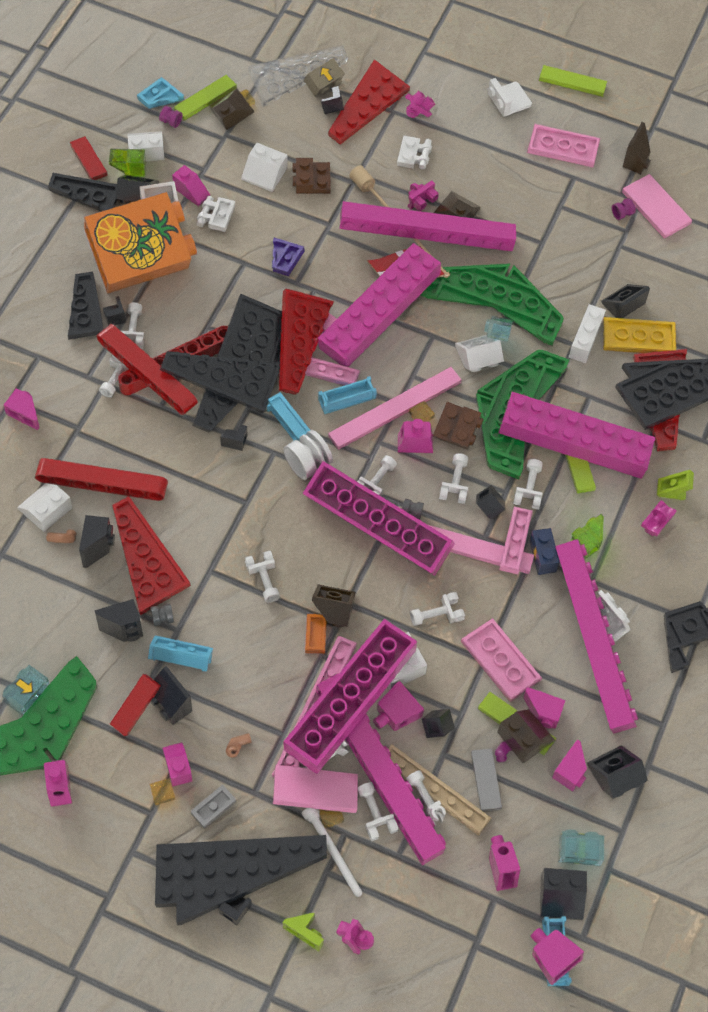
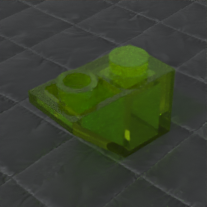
(128, 161)
(590, 535)

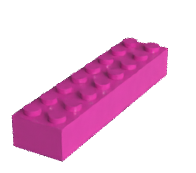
(379, 306)
(577, 435)
(379, 518)
(350, 696)

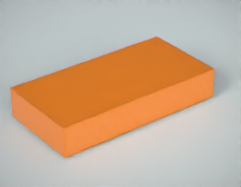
(315, 634)

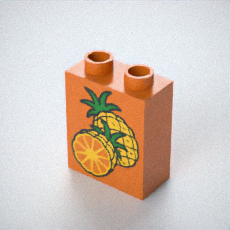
(139, 241)

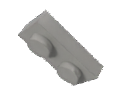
(213, 806)

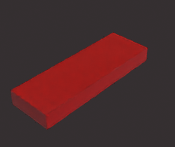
(88, 158)
(135, 704)

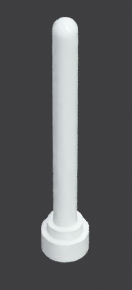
(312, 815)

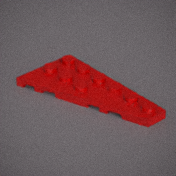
(371, 97)
(300, 328)
(667, 431)
(150, 565)

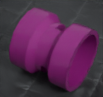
(172, 117)
(624, 208)

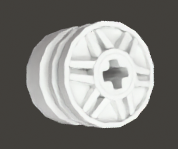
(307, 454)

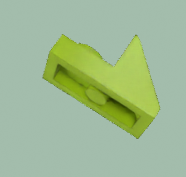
(675, 485)
(299, 927)

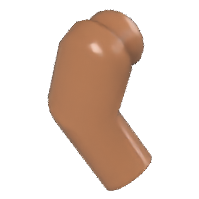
(68, 537)
(235, 744)

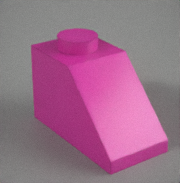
(190, 185)
(21, 407)
(544, 707)
(177, 764)
(572, 768)

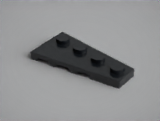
(88, 192)
(85, 308)

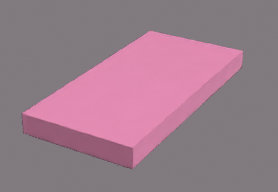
(563, 145)
(657, 206)
(501, 660)
(318, 791)

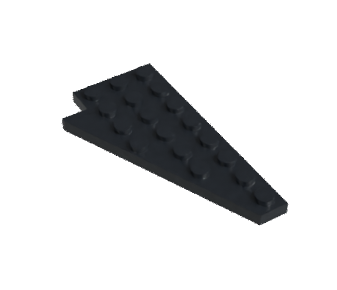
(251, 335)
(663, 388)
(207, 874)

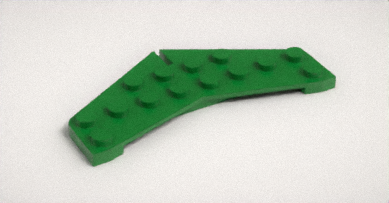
(509, 295)
(528, 377)
(48, 721)

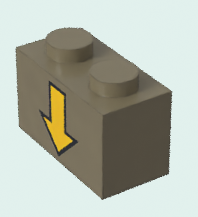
(324, 77)

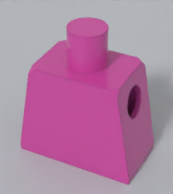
(415, 437)
(397, 708)
(57, 780)
(503, 864)
(555, 954)

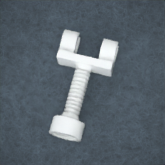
(135, 310)
(108, 389)
(459, 462)
(388, 464)
(534, 467)
(270, 594)
(417, 617)
(415, 779)
(367, 790)

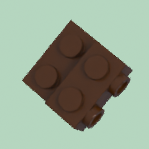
(311, 176)
(458, 425)

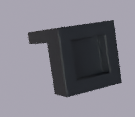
(333, 103)
(115, 313)
(234, 439)
(490, 502)
(438, 723)
(235, 910)

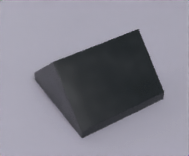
(626, 300)

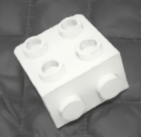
(508, 98)
(616, 616)

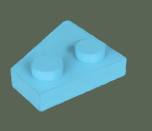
(159, 94)

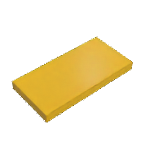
(638, 335)

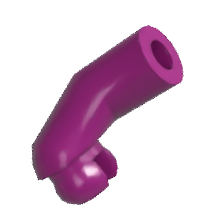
(501, 752)

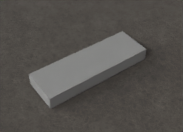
(486, 780)

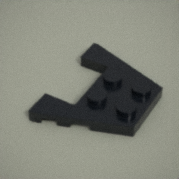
(684, 628)

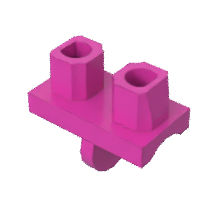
(419, 104)
(420, 193)
(658, 519)
(355, 936)

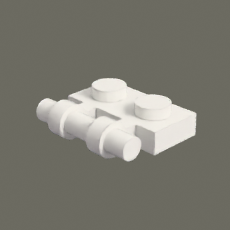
(408, 152)
(221, 213)

